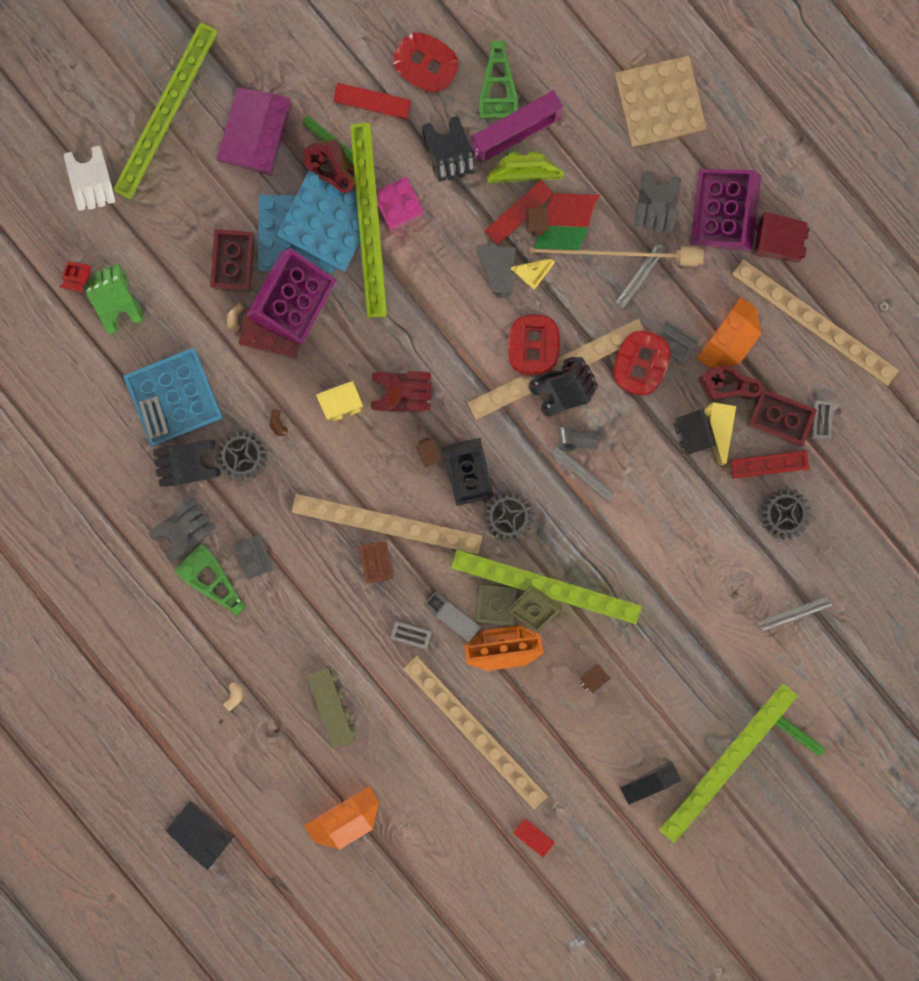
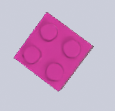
(398, 203)

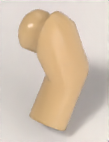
(232, 317)
(236, 696)

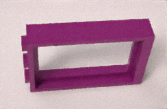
(516, 127)

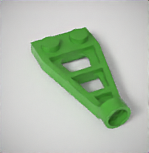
(497, 107)
(194, 564)

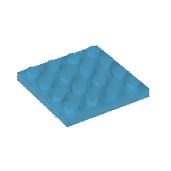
(271, 216)
(323, 222)
(182, 393)

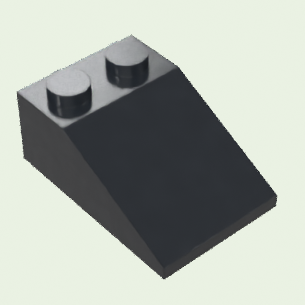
(694, 432)
(468, 471)
(199, 835)

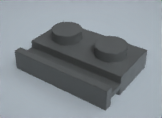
(680, 342)
(254, 556)

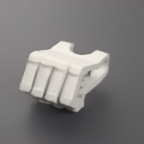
(89, 180)

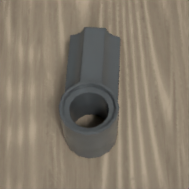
(571, 439)

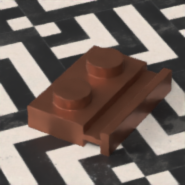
(376, 562)

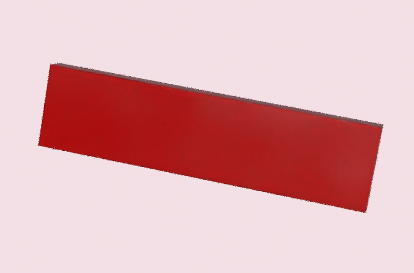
(372, 101)
(517, 213)
(769, 464)

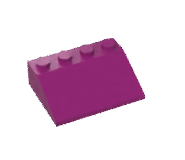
(254, 130)
(726, 209)
(291, 296)

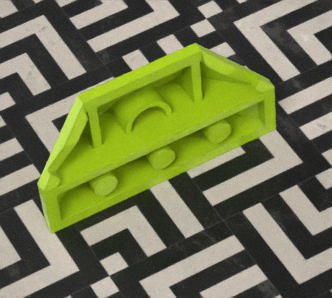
(525, 168)

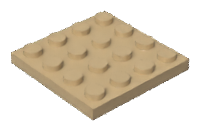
(660, 101)

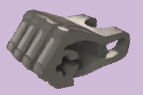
(657, 204)
(184, 529)

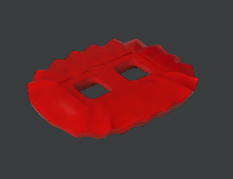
(417, 73)
(548, 345)
(628, 358)

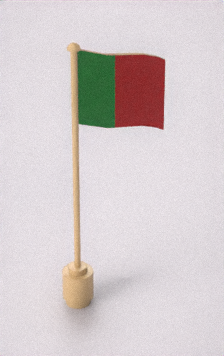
(569, 223)

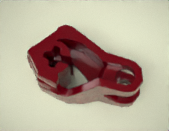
(319, 153)
(736, 389)
(403, 391)

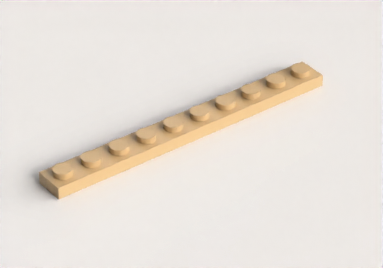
(815, 322)
(519, 387)
(387, 524)
(475, 732)

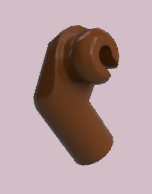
(275, 424)

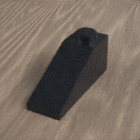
(651, 783)

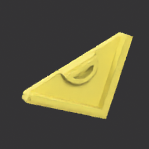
(533, 272)

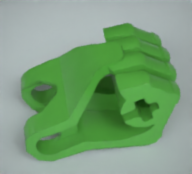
(110, 296)

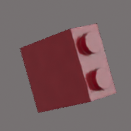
(781, 238)

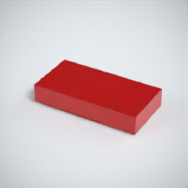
(534, 837)

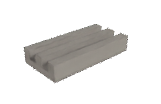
(142, 405)
(822, 417)
(426, 639)

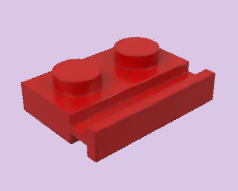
(75, 276)

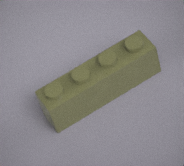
(331, 708)

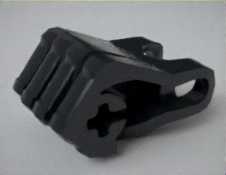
(450, 151)
(567, 387)
(182, 463)

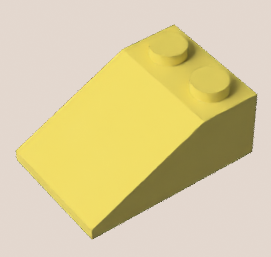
(340, 401)
(720, 420)

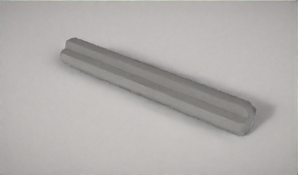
(639, 277)
(583, 473)
(794, 613)

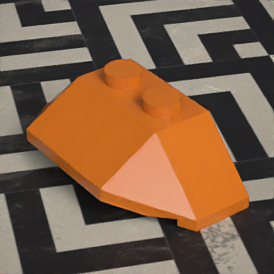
(733, 337)
(503, 648)
(345, 821)

